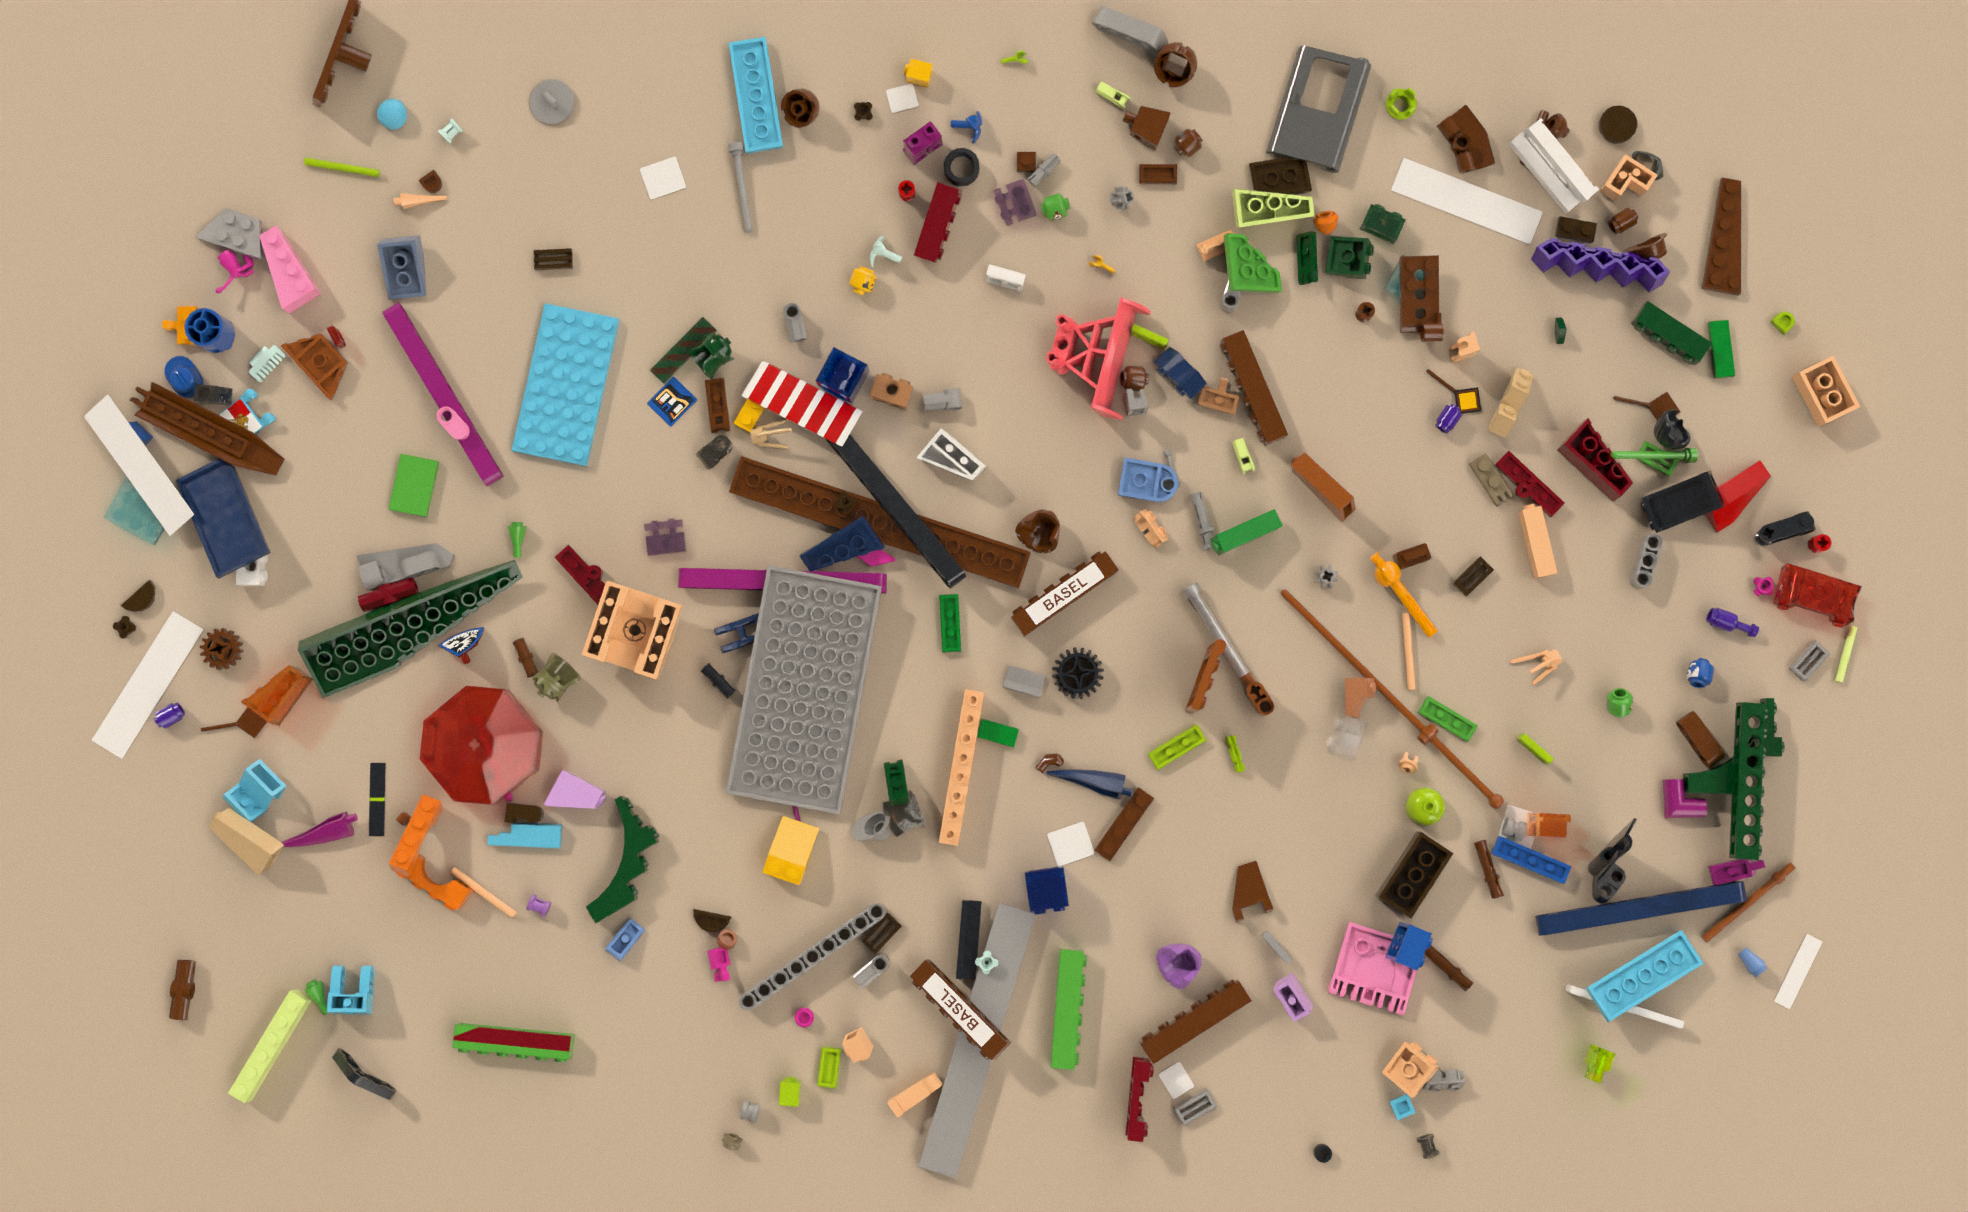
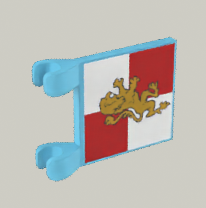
(243, 415)

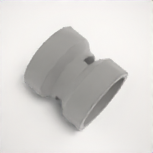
(1514, 829)

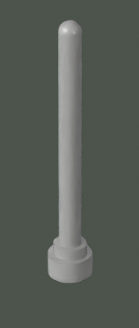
(736, 151)

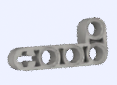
(1131, 30)

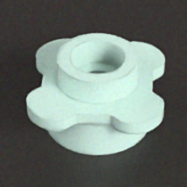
(986, 957)

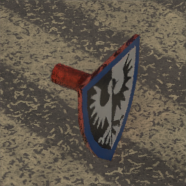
(462, 643)

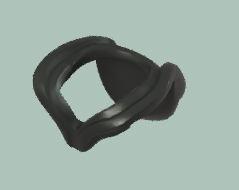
(1657, 164)

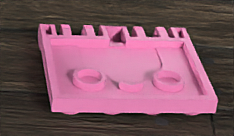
(1365, 966)

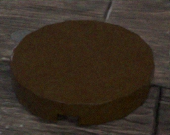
(1618, 124)

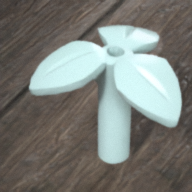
(880, 249)

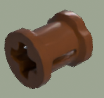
(1367, 306)

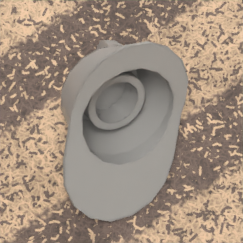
(872, 826)

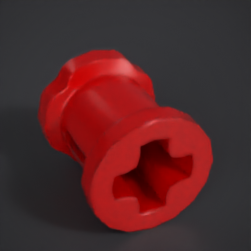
(901, 188)
(1822, 538)

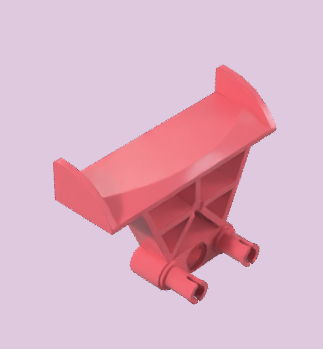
(1068, 332)

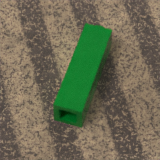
(1246, 532)

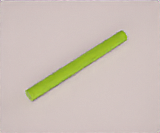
(342, 167)

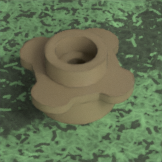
(731, 1141)

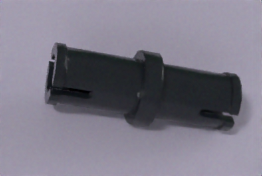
(718, 680)

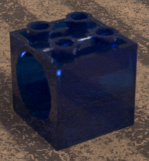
(842, 375)
(1046, 889)

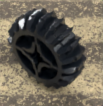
(1080, 689)

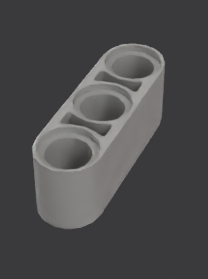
(1653, 556)

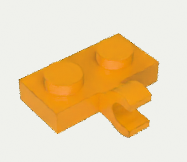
(182, 314)

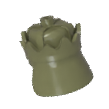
(555, 677)

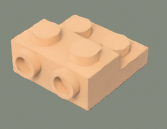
(1411, 1068)

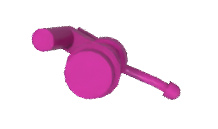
(231, 264)

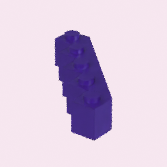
(1600, 263)

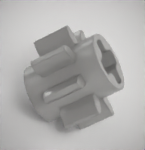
(1121, 198)
(1327, 571)

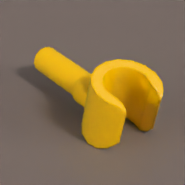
(1099, 263)

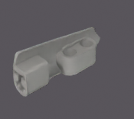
(397, 564)

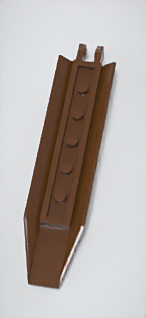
(206, 430)

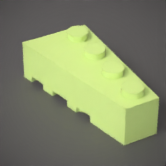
(1268, 207)

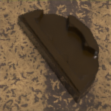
(141, 599)
(711, 921)

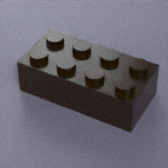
(1414, 874)

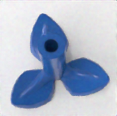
(972, 122)

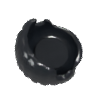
(1670, 431)

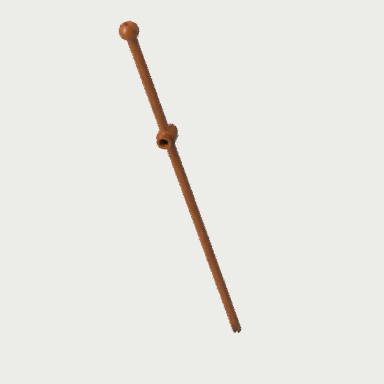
(1427, 733)

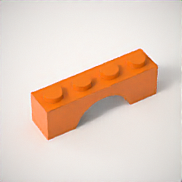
(408, 848)
(453, 894)

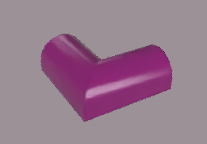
(1677, 805)

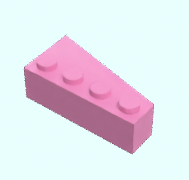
(288, 272)

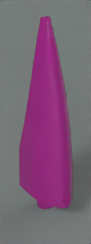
(331, 829)

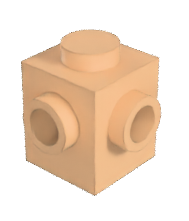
(857, 1045)

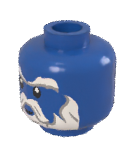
(1700, 673)

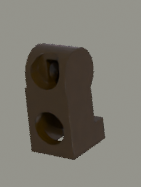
(529, 812)

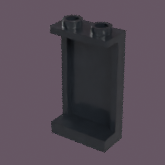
(1682, 502)

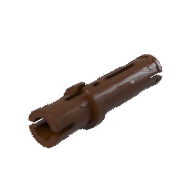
(1488, 868)
(1454, 973)

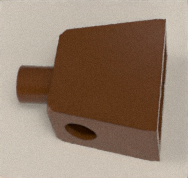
(1147, 125)

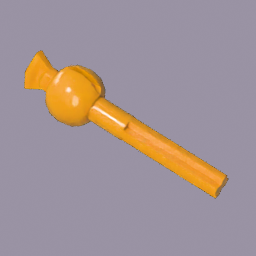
(1388, 575)

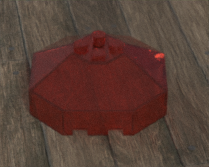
(506, 752)

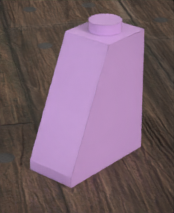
(575, 792)

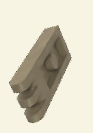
(1490, 479)

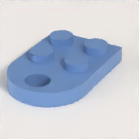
(1145, 480)

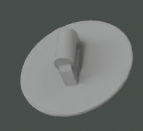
(551, 101)

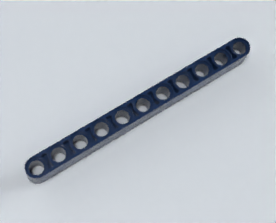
(1641, 908)

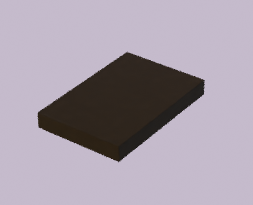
(1281, 175)

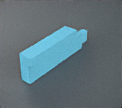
(529, 835)

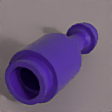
(1729, 621)

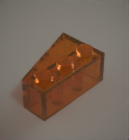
(279, 695)

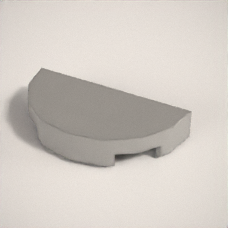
(1276, 947)

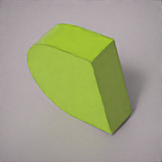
(1783, 322)

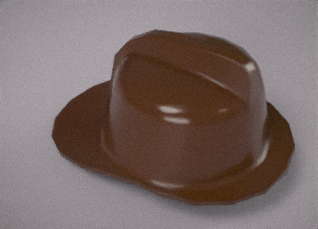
(1652, 247)

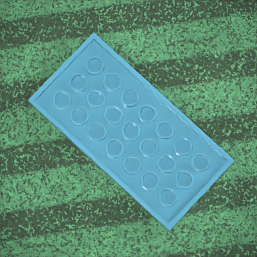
(565, 385)

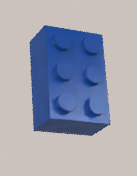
(1409, 946)

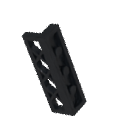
(968, 939)

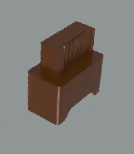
(1412, 556)

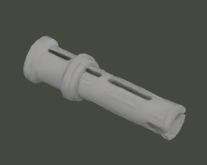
(1206, 530)

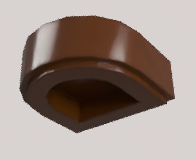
(431, 182)

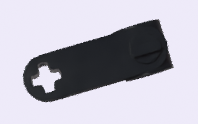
(1785, 529)

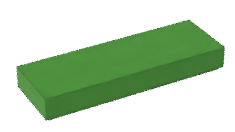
(1447, 719)

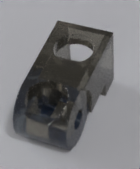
(212, 394)

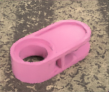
(455, 426)

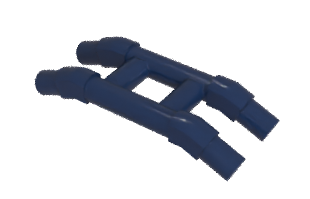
(739, 626)

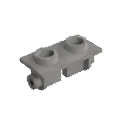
(1452, 1081)

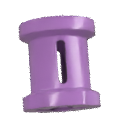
(538, 905)

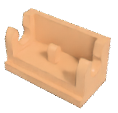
(1467, 347)

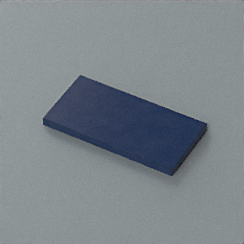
(223, 517)

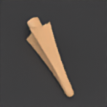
(410, 200)

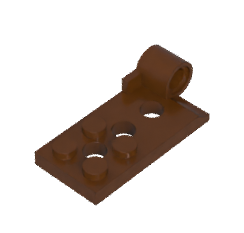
(1430, 325)

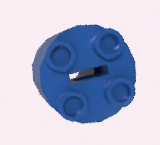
(209, 330)

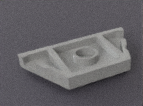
(235, 233)

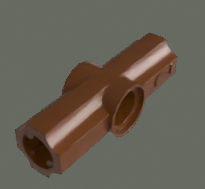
(182, 989)

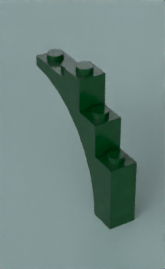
(1719, 779)
(632, 865)

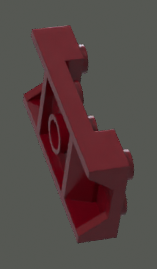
(1136, 1126)

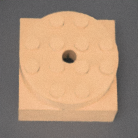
(611, 633)

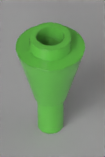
(517, 534)
(316, 993)

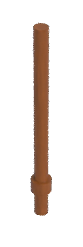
(1777, 878)

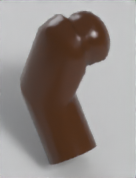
(1049, 759)

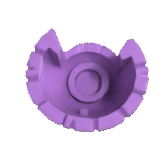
(1179, 964)

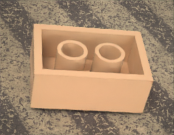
(1825, 391)

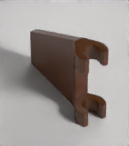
(1249, 890)

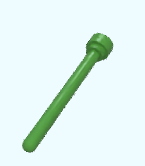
(1688, 455)

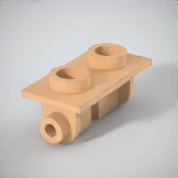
(1212, 247)
(1155, 532)

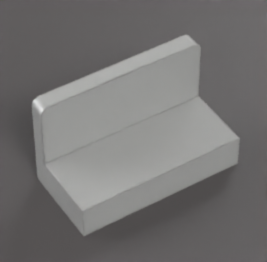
(1024, 681)

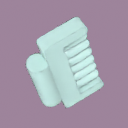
(261, 360)

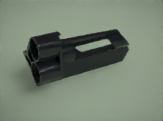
(1604, 865)

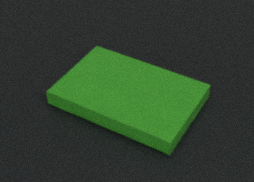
(413, 485)

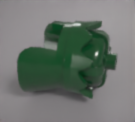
(712, 354)

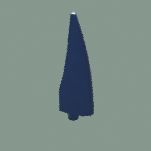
(1102, 782)

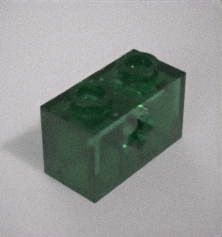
(1373, 220)

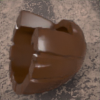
(1039, 531)

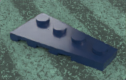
(851, 541)

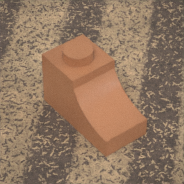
(1357, 693)

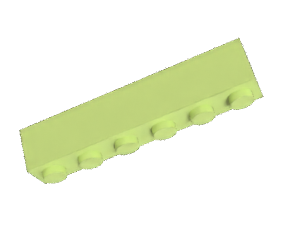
(270, 1046)

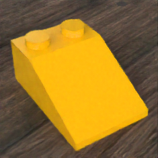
(791, 850)

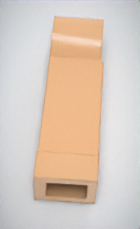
(914, 1094)

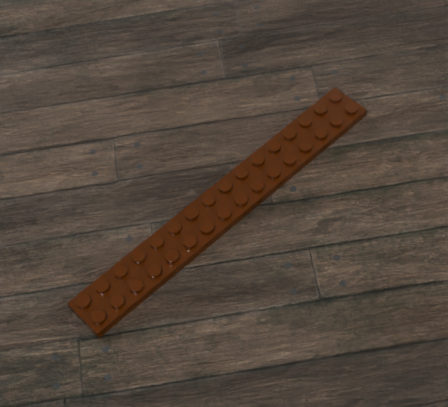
(816, 502)

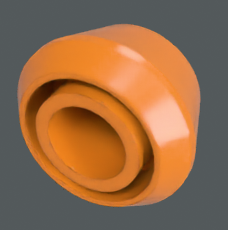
(1326, 221)

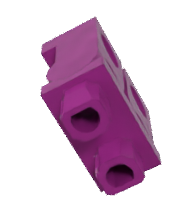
(922, 141)

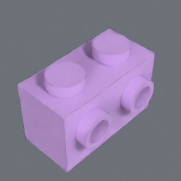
(1293, 997)

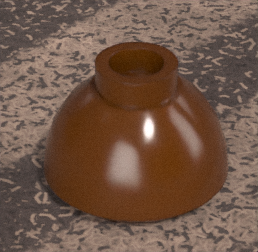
(1557, 126)

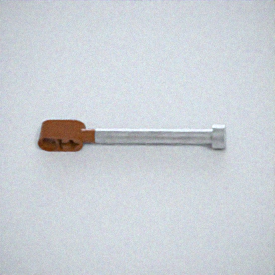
(1193, 594)

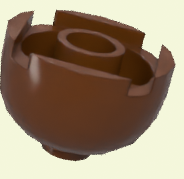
(800, 107)

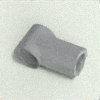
(1234, 295)
(795, 324)
(948, 400)
(870, 970)

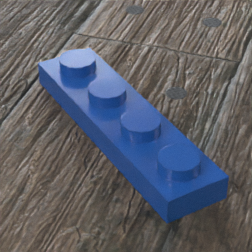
(1531, 859)

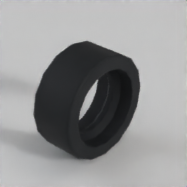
(959, 152)

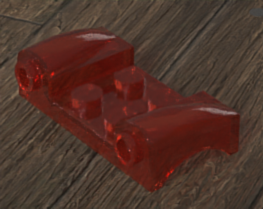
(1817, 594)

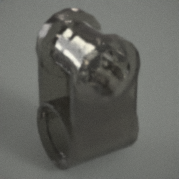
(713, 452)

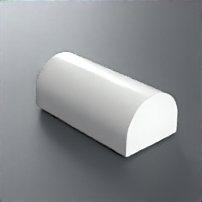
(1005, 277)

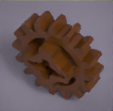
(224, 655)

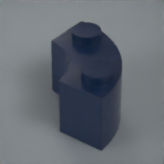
(1179, 373)

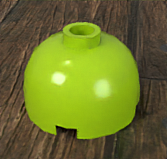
(1425, 806)

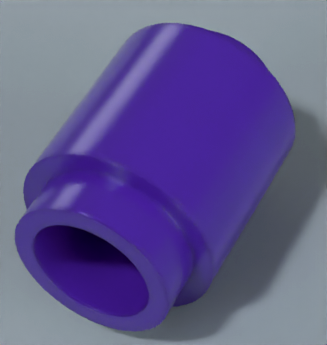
(1448, 418)
(169, 715)

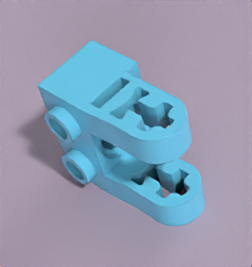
(357, 1004)

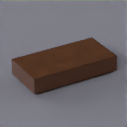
(1158, 174)

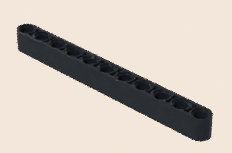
(899, 511)

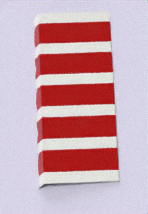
(802, 403)

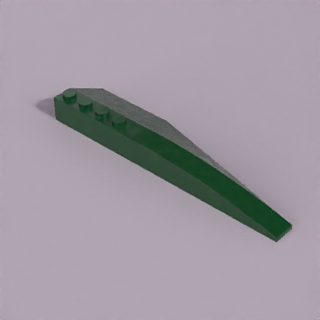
(398, 630)

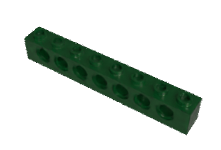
(1740, 789)

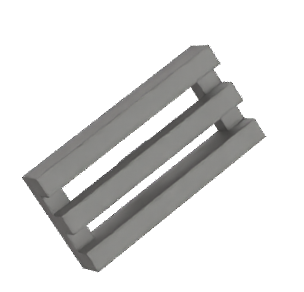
(1798, 672)
(1209, 1098)

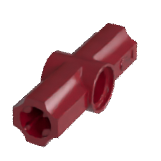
(388, 594)

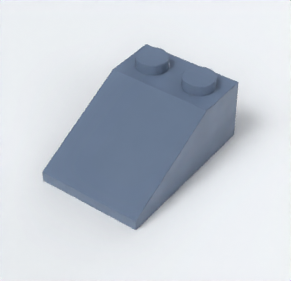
(403, 266)

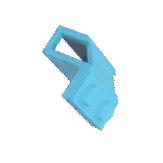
(254, 791)

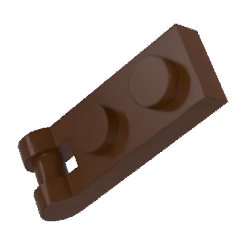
(717, 404)

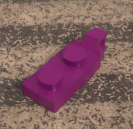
(1734, 870)

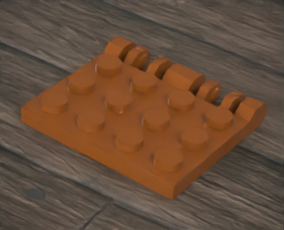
(1204, 681)

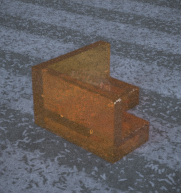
(1547, 824)

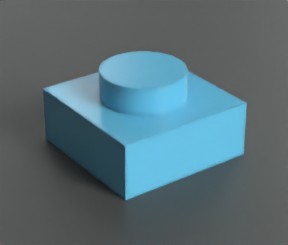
(1402, 1106)

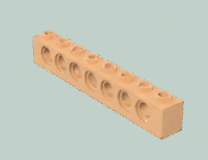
(961, 767)

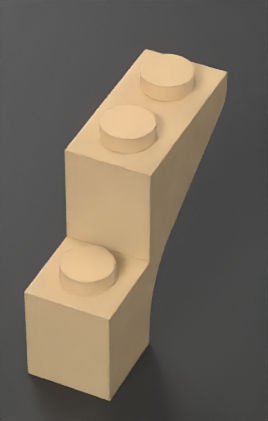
(1512, 400)

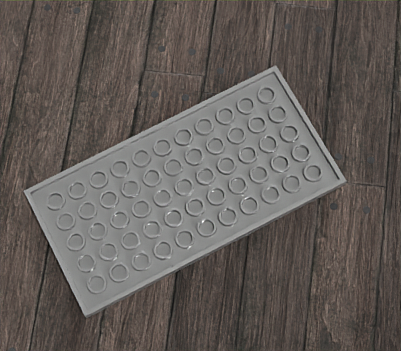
(804, 689)

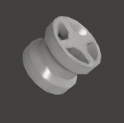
(750, 1111)

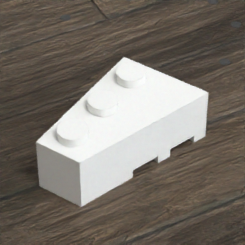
(952, 455)

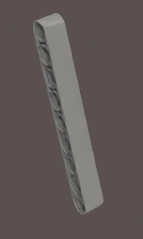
(803, 958)

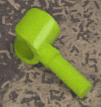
(1018, 57)

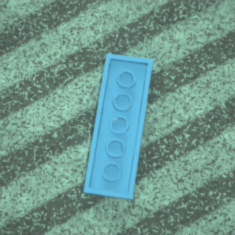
(755, 95)
(1644, 976)

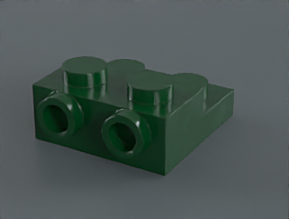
(1349, 257)

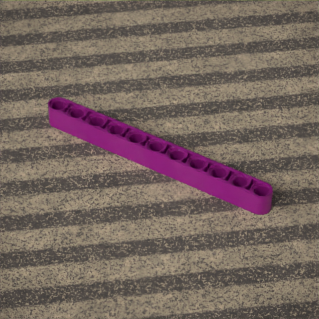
(441, 391)
(755, 579)

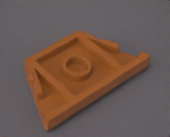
(319, 362)

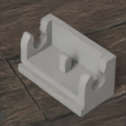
(1135, 405)

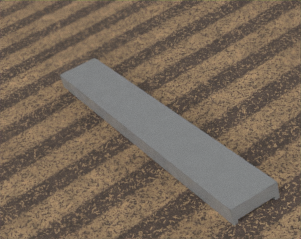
(967, 1066)

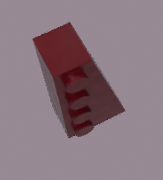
(1594, 460)

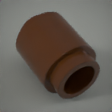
(1623, 220)

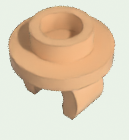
(1408, 766)

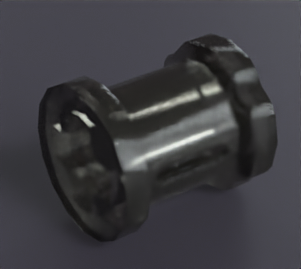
(1428, 1146)

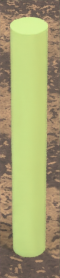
(1846, 654)

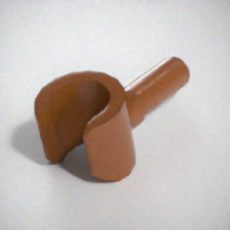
(403, 818)

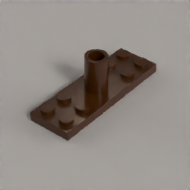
(342, 53)

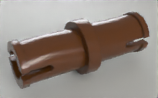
(525, 657)

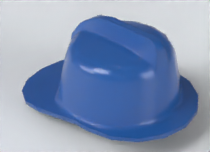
(182, 376)

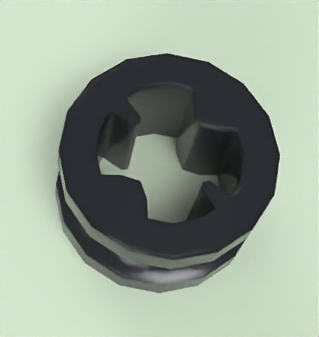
(1317, 1149)

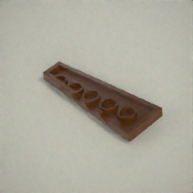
(1724, 251)

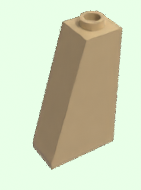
(246, 840)

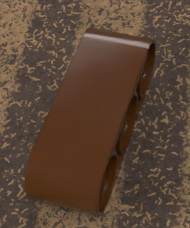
(1700, 739)

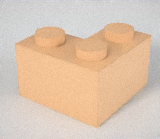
(1629, 175)

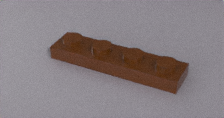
(1124, 824)

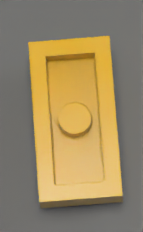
(749, 415)

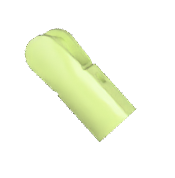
(1110, 93)
(1242, 452)

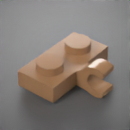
(1219, 399)

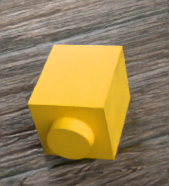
(918, 72)

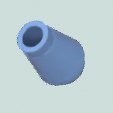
(1752, 962)

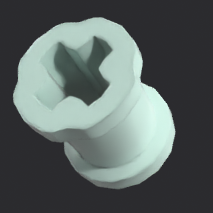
(450, 130)

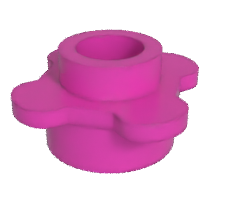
(1768, 582)

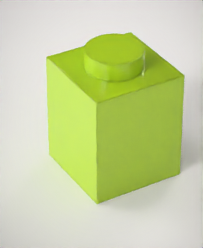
(790, 1091)

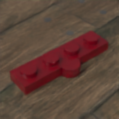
(1529, 484)
(586, 576)

